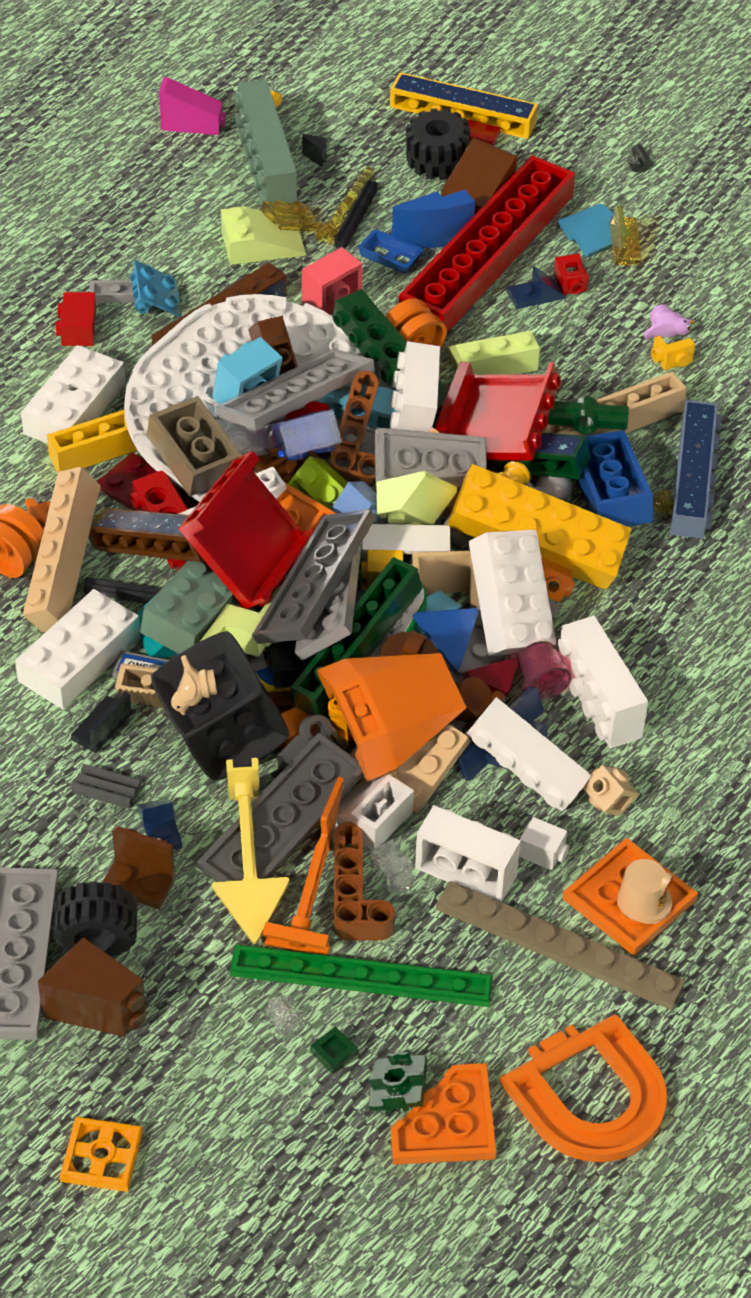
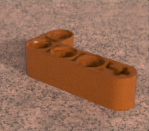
(357, 426)
(349, 880)

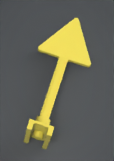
(250, 899)

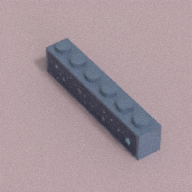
(694, 469)

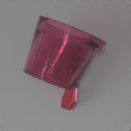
(543, 669)

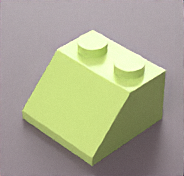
(413, 498)

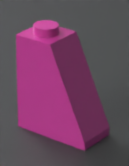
(189, 110)

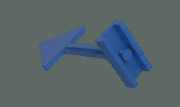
(448, 632)

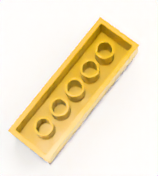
(565, 532)

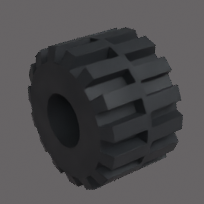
(436, 142)

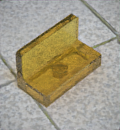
(624, 239)

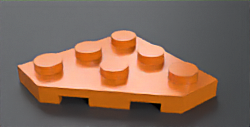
(451, 1123)

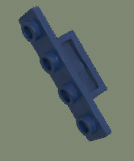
(474, 758)

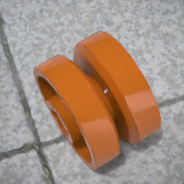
(417, 323)
(18, 540)

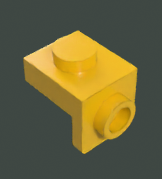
(672, 354)

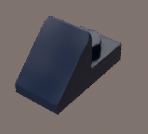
(539, 291)
(159, 821)

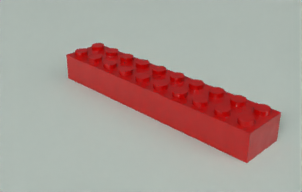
(491, 240)

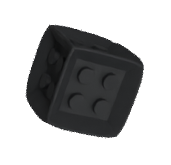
(232, 724)

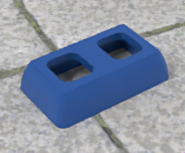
(395, 248)

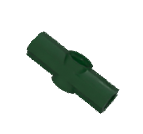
(588, 415)

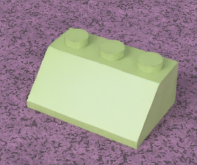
(498, 355)

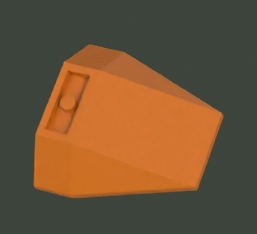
(392, 705)

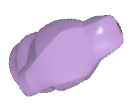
(667, 323)

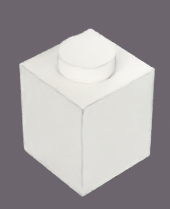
(543, 844)

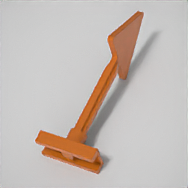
(298, 936)

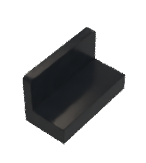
(103, 722)

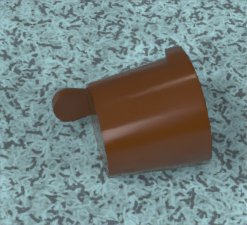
(476, 698)

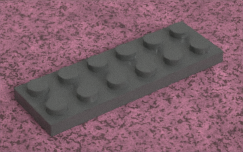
(314, 577)
(284, 812)

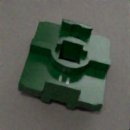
(389, 1094)

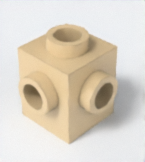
(610, 790)

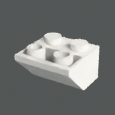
(377, 808)

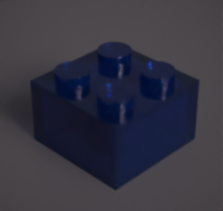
(305, 433)

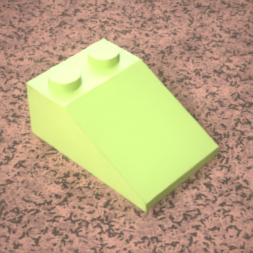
(254, 237)

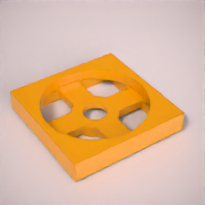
(95, 1178)

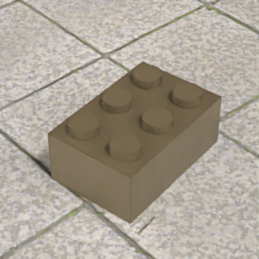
(191, 444)

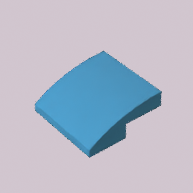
(589, 229)

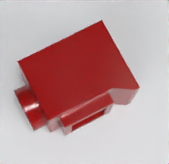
(574, 281)

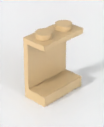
(447, 572)

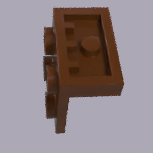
(142, 866)

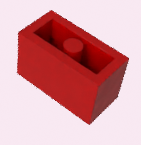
(77, 319)

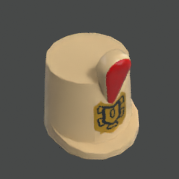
(645, 893)

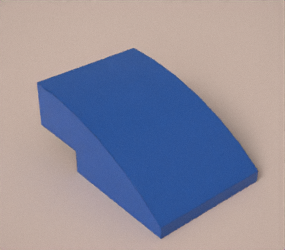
(432, 219)

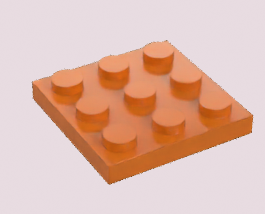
(597, 893)

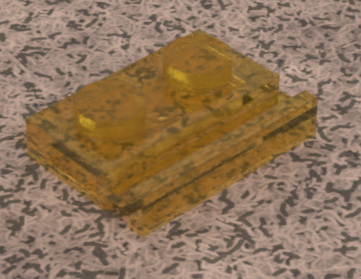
(290, 215)

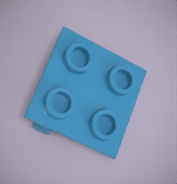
(154, 289)

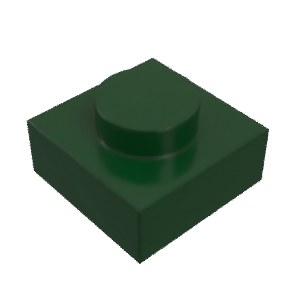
(334, 1050)

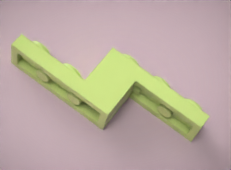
(241, 625)

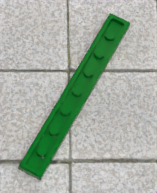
(361, 975)

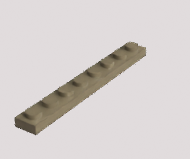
(561, 945)

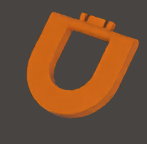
(578, 1137)

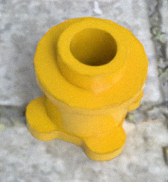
(517, 472)

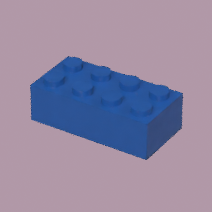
(615, 482)

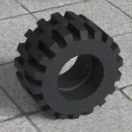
(100, 914)

